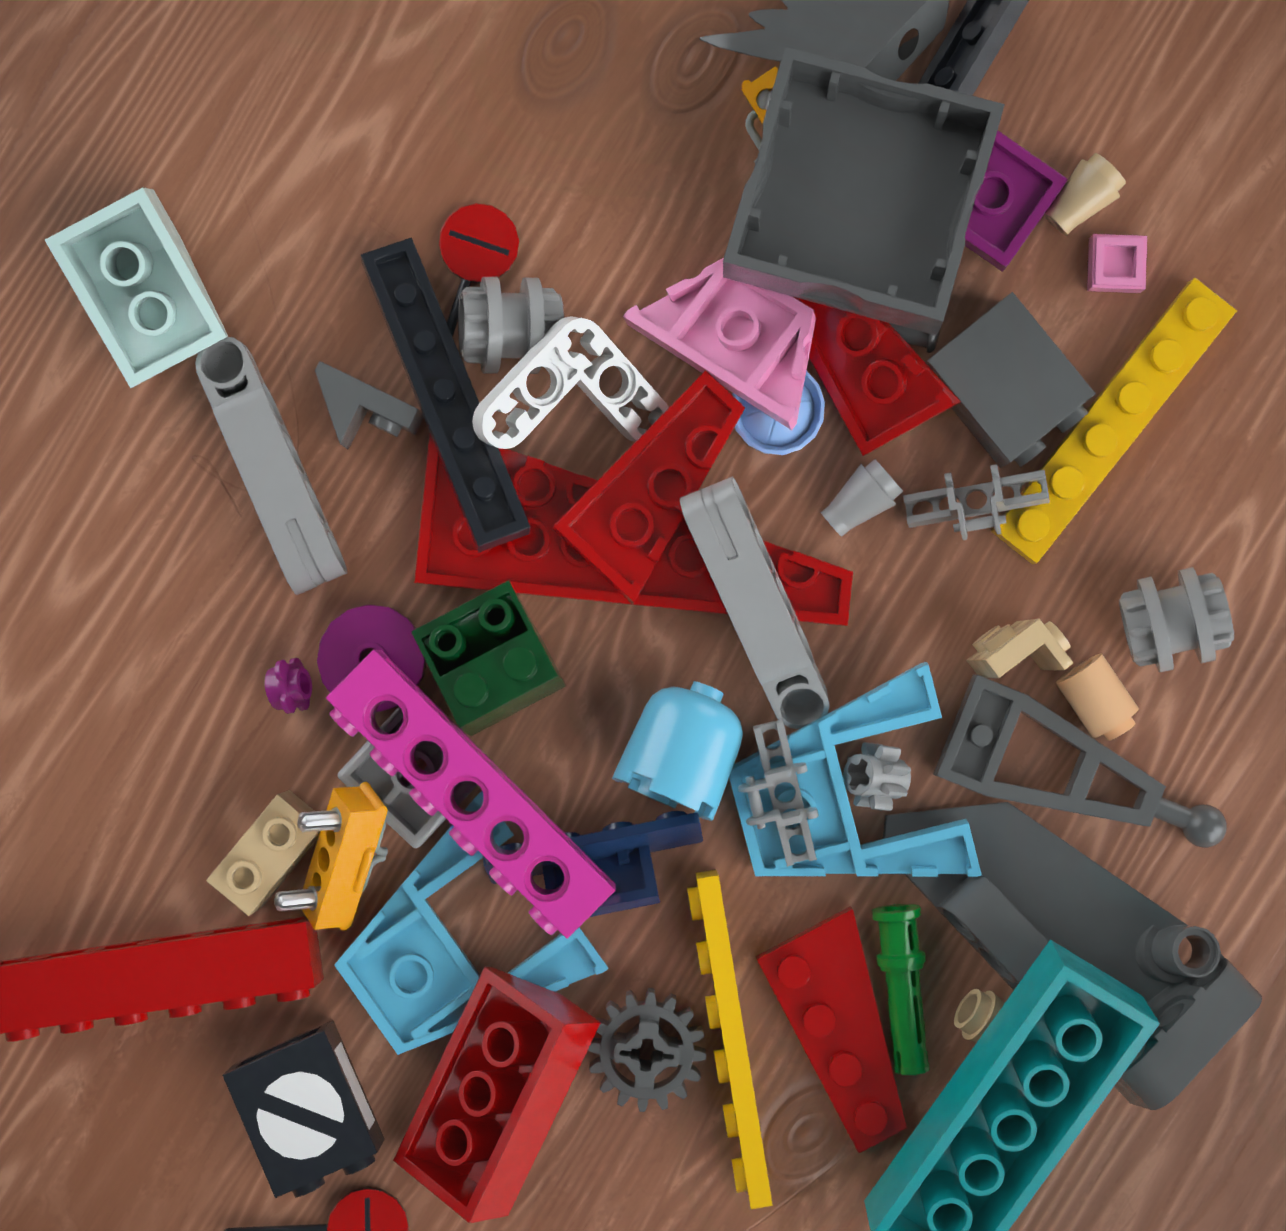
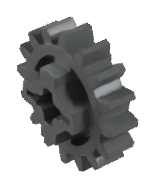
(668, 1051)

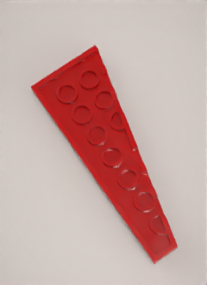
(551, 568)

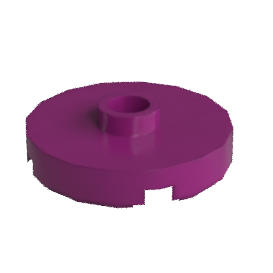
(363, 629)

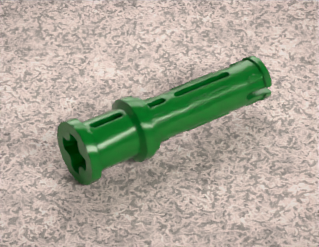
(901, 962)

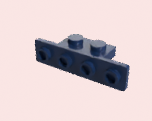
(625, 857)

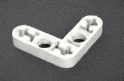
(566, 371)

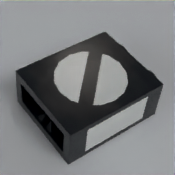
(305, 1111)

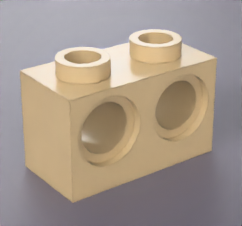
(264, 854)

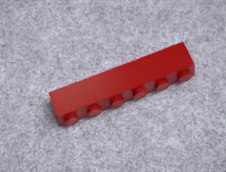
(158, 975)

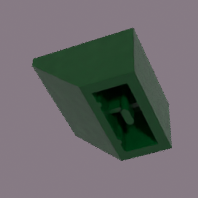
(488, 659)

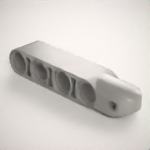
(269, 466)
(756, 602)

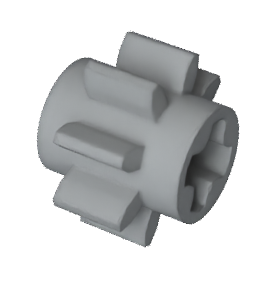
(877, 776)

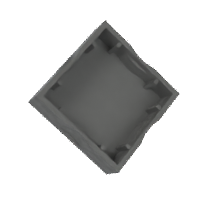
(862, 191)

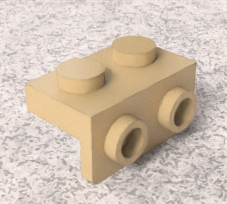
(1007, 646)

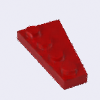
(874, 377)
(636, 504)
(834, 1013)

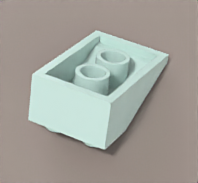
(138, 285)

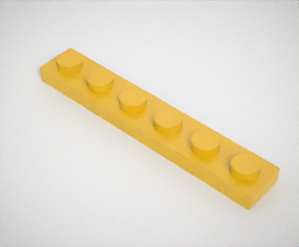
(1117, 417)
(733, 1060)

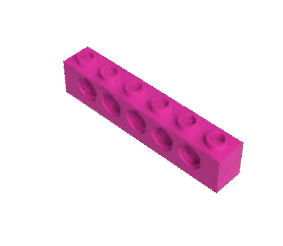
(381, 680)

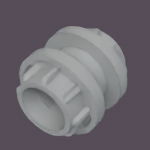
(504, 324)
(1176, 619)

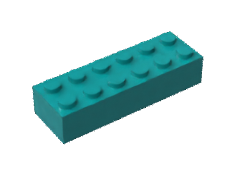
(1015, 1101)

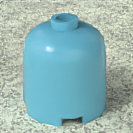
(683, 749)

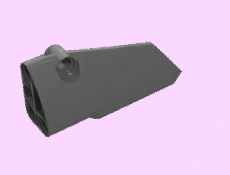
(1047, 890)

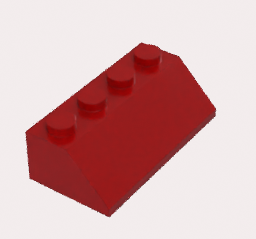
(495, 1094)

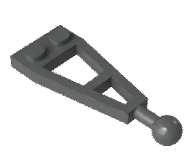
(983, 734)

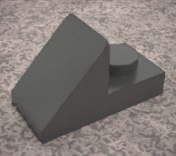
(351, 399)

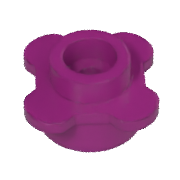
(288, 686)

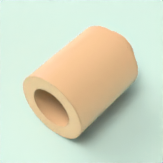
(1099, 698)

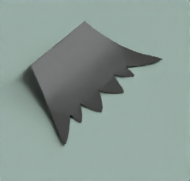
(843, 30)

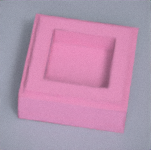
(1117, 263)

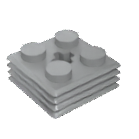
(403, 812)

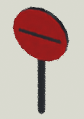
(475, 245)
(357, 1211)

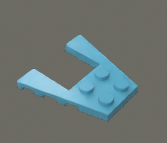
(923, 853)
(416, 973)

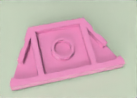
(739, 334)

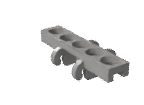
(961, 510)
(772, 779)

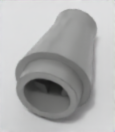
(862, 497)

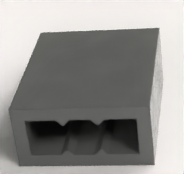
(1011, 382)

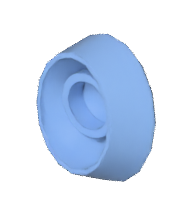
(774, 438)

